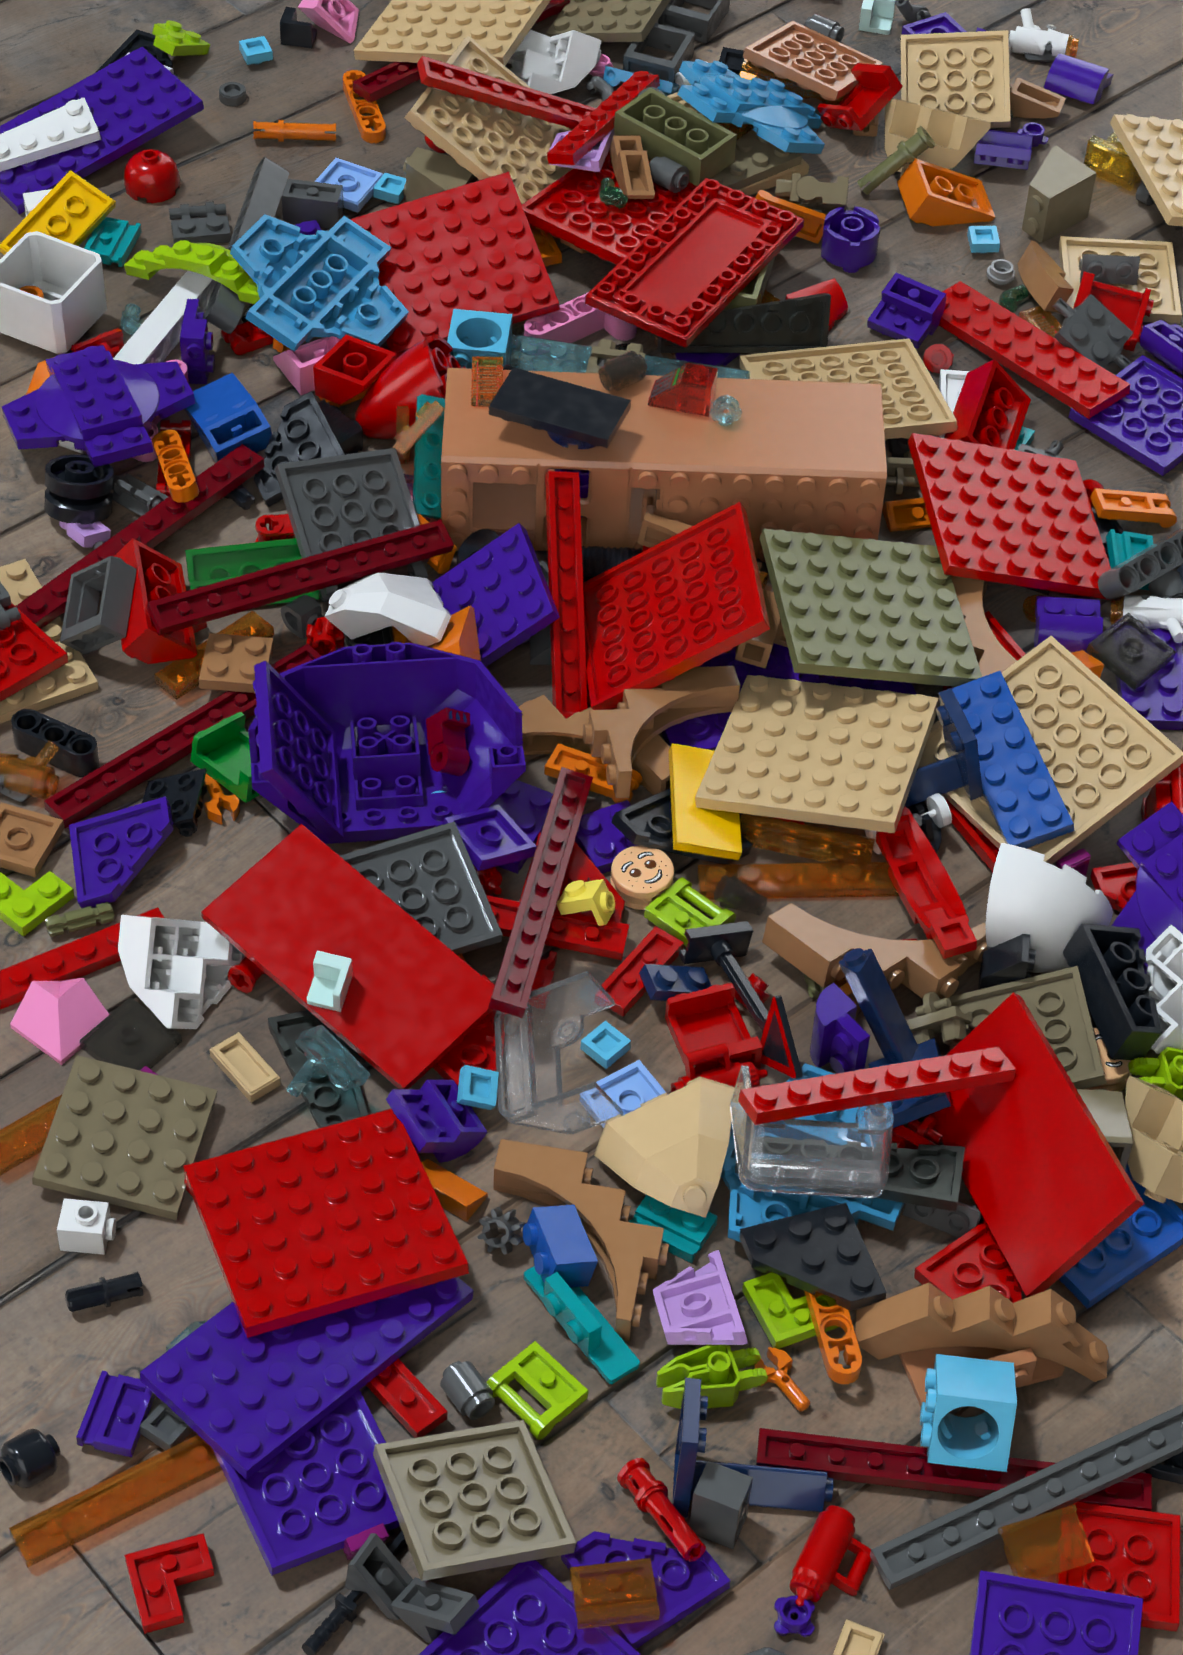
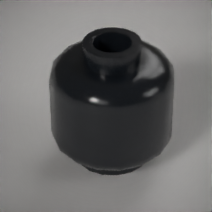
(29, 1458)

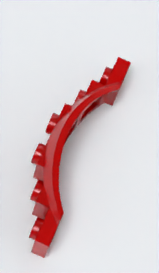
(926, 887)

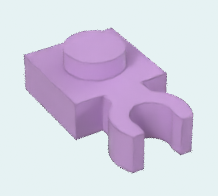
(87, 534)

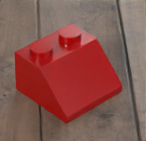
(349, 369)

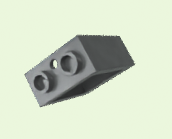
(692, 21)
(681, 43)
(81, 624)

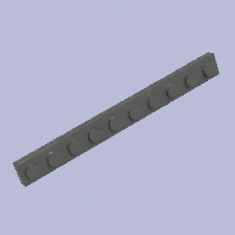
(1030, 1497)

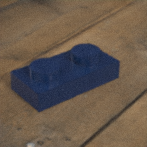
(669, 980)

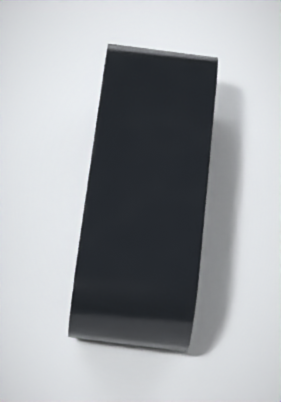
(77, 748)

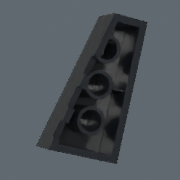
(1116, 987)

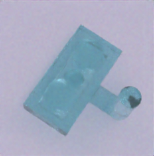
(329, 1055)

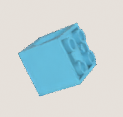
(480, 335)
(976, 1440)

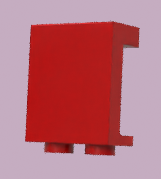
(874, 90)
(1125, 304)
(710, 1019)

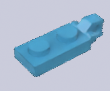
(617, 76)

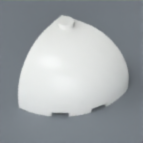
(1040, 902)

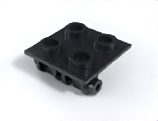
(185, 797)

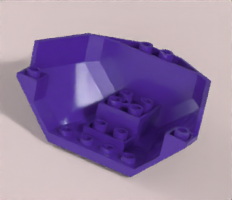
(379, 712)

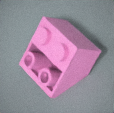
(299, 365)

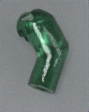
(612, 195)
(1009, 297)

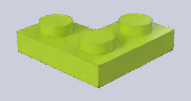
(177, 41)
(30, 907)
(780, 1316)

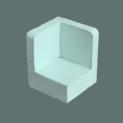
(877, 16)
(330, 981)

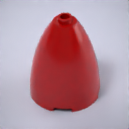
(413, 373)

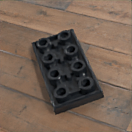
(559, 407)

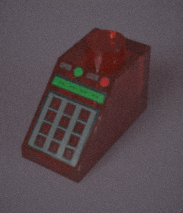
(686, 390)

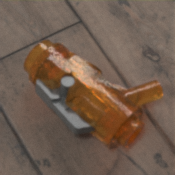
(30, 776)

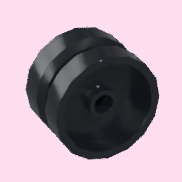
(78, 490)

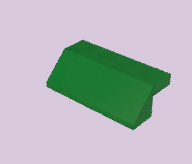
(222, 563)

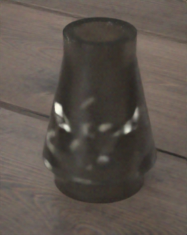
(737, 895)

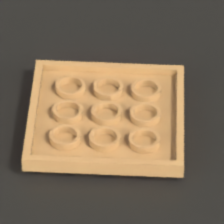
(959, 73)
(1155, 271)

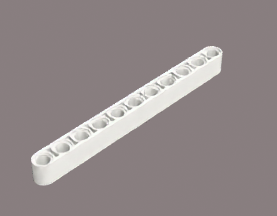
(163, 327)

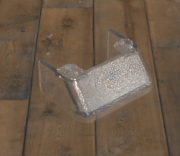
(531, 1060)
(813, 1154)

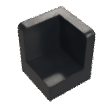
(296, 32)

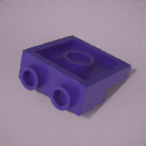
(196, 343)

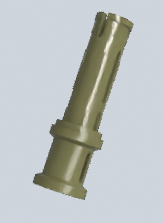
(905, 154)

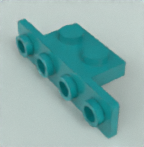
(428, 465)
(584, 1325)

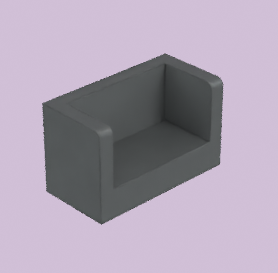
(312, 201)
(720, 1504)

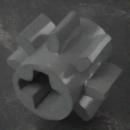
(490, 1231)

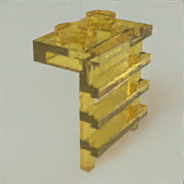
(1111, 162)

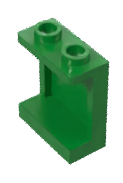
(226, 755)

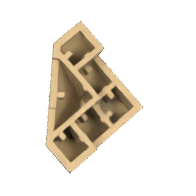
(950, 131)
(1157, 1139)
(673, 1145)

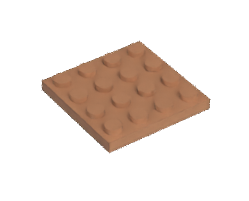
(808, 60)

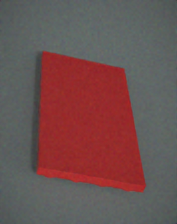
(695, 262)
(407, 988)
(1035, 1154)

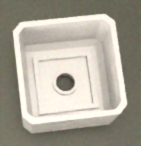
(70, 286)

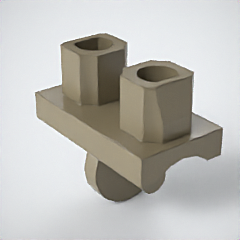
(901, 472)
(938, 1017)

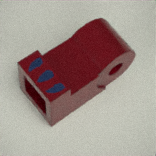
(448, 741)

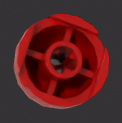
(151, 176)

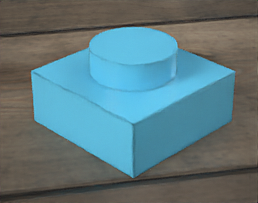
(255, 50)
(390, 188)
(983, 239)
(605, 1044)
(477, 1087)

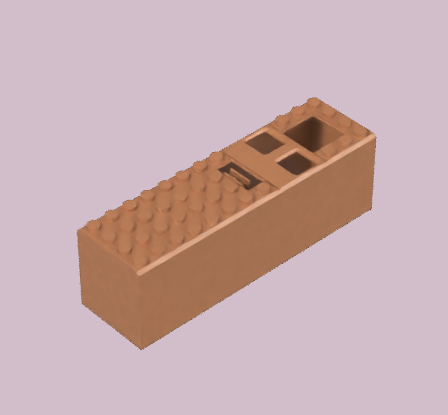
(794, 459)

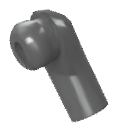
(599, 84)

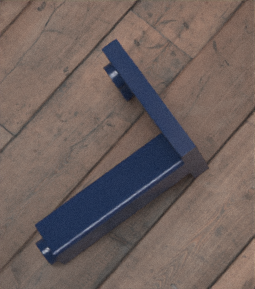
(961, 766)
(890, 1030)
(770, 1485)

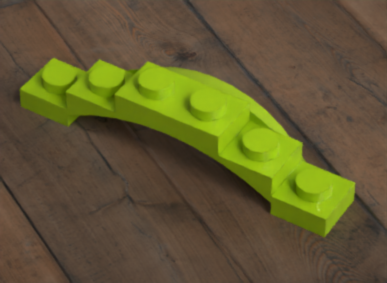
(200, 258)

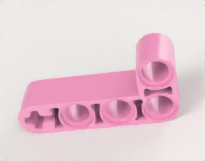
(577, 321)

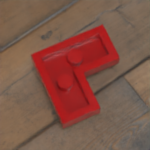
(157, 1573)

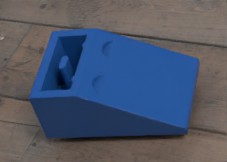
(228, 418)

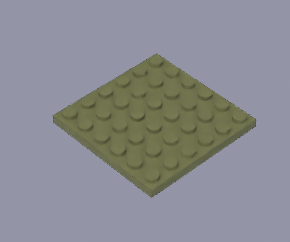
(868, 609)

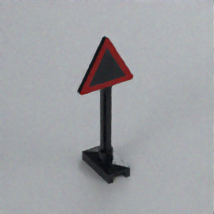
(723, 945)

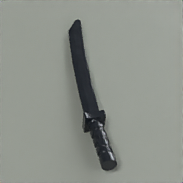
(344, 1609)

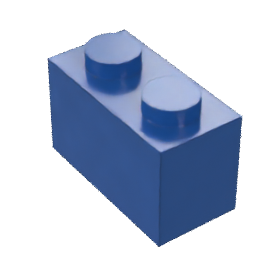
(560, 1244)

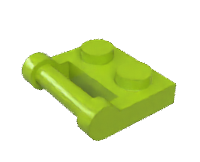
(676, 915)
(545, 1382)

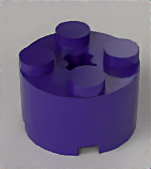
(850, 238)

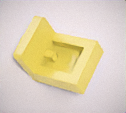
(588, 896)

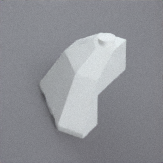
(555, 61)
(387, 601)
(176, 966)
(1166, 976)

